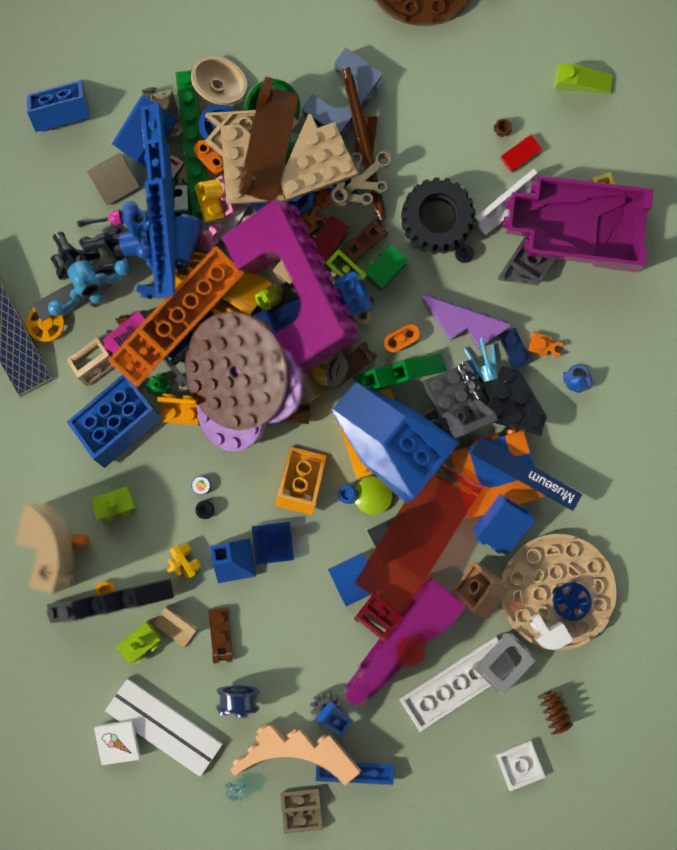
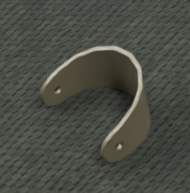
(167, 100)

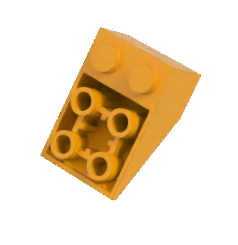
(241, 295)

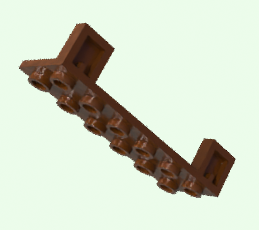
(268, 142)

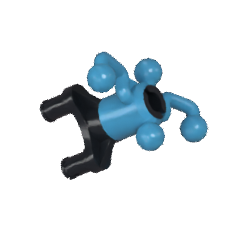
(78, 267)

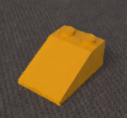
(300, 480)

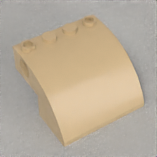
(48, 532)

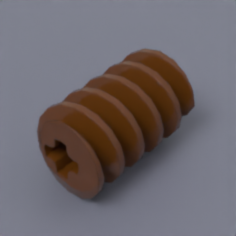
(556, 711)

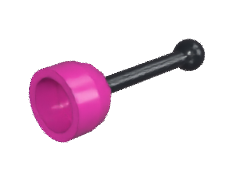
(114, 218)

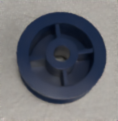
(237, 700)

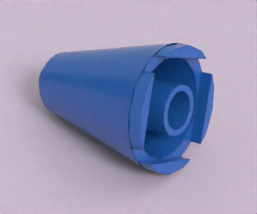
(186, 238)

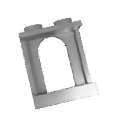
(482, 667)

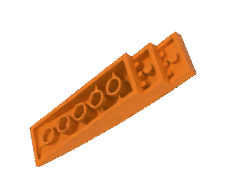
(175, 317)

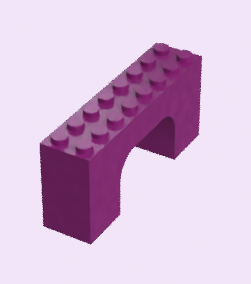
(324, 320)

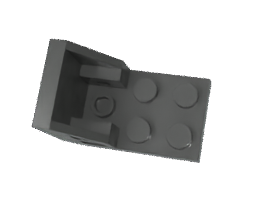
(454, 405)

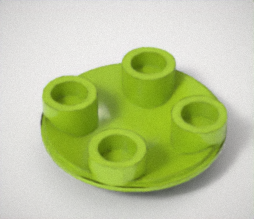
(373, 496)

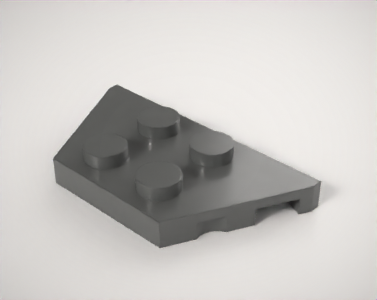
(525, 268)

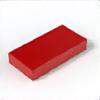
(521, 153)

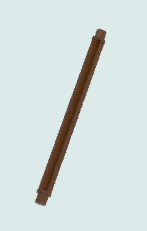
(362, 138)

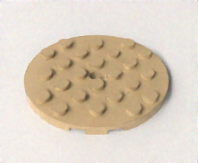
(549, 563)

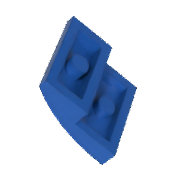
(345, 576)

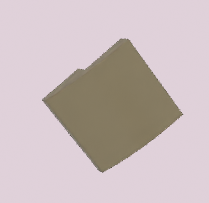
(113, 178)
(301, 811)

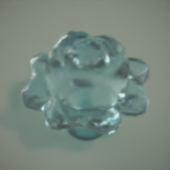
(234, 792)

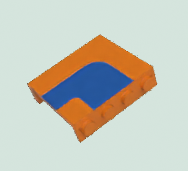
(493, 479)

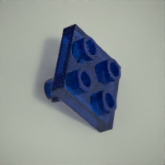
(272, 543)

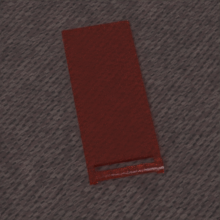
(416, 540)

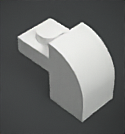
(552, 637)

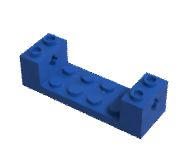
(353, 296)

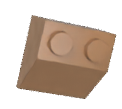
(480, 590)

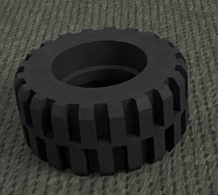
(446, 192)

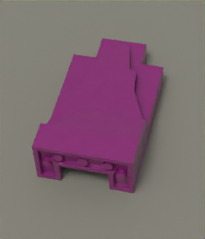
(582, 222)
(425, 619)

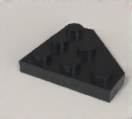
(516, 403)

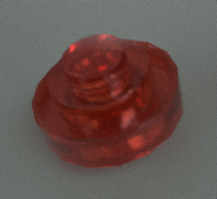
(410, 651)

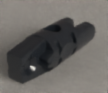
(473, 382)

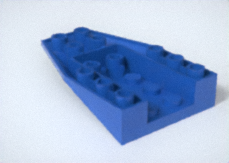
(392, 439)

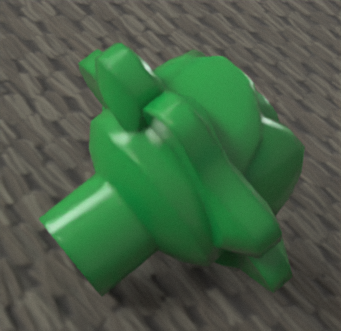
(157, 385)

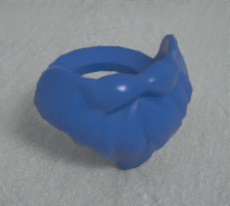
(577, 383)

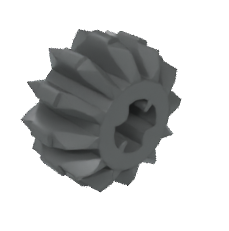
(319, 704)

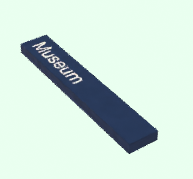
(526, 474)

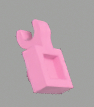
(208, 239)

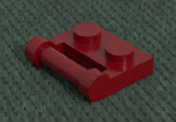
(382, 613)

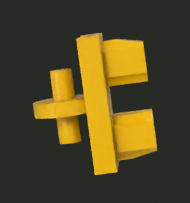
(179, 555)

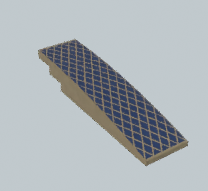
(18, 349)

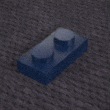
(514, 348)

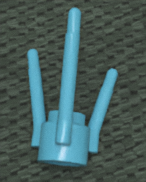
(488, 372)

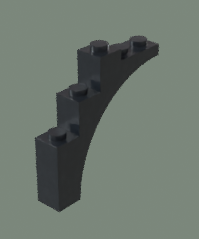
(110, 602)

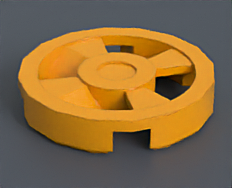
(47, 325)

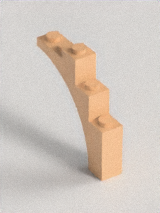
(273, 745)

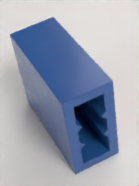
(503, 525)

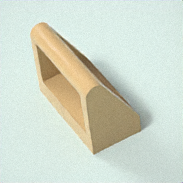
(94, 368)

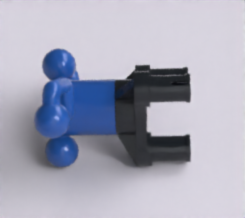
(123, 244)

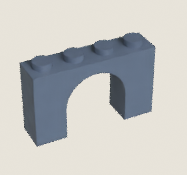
(366, 80)

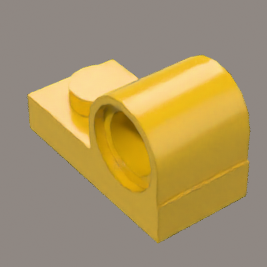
(208, 197)

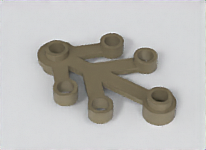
(359, 182)

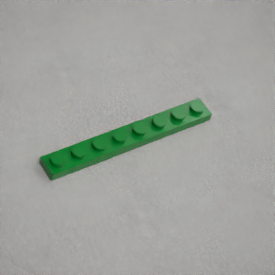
(191, 135)

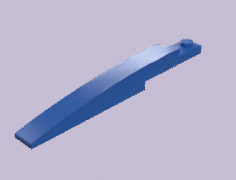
(159, 200)

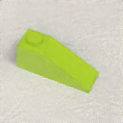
(582, 79)

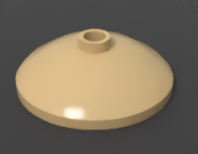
(218, 80)

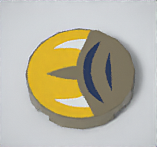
(331, 371)

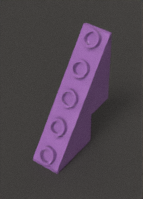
(456, 320)

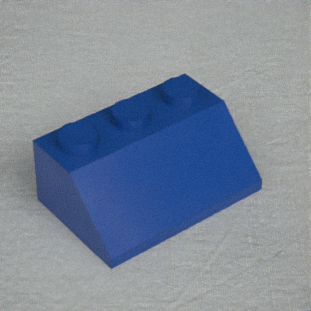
(58, 106)
(131, 136)

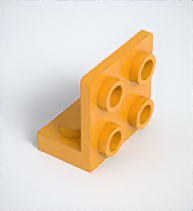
(179, 410)

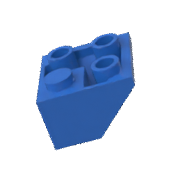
(233, 560)

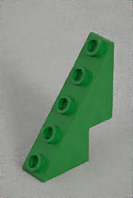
(402, 372)

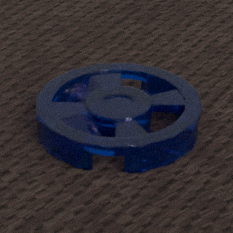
(571, 601)

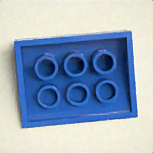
(114, 421)

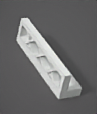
(495, 212)

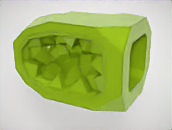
(269, 296)

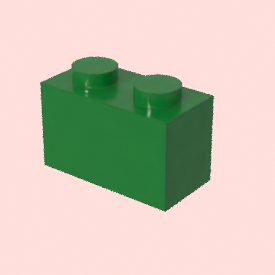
(386, 267)

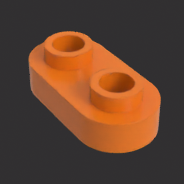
(208, 157)
(401, 338)

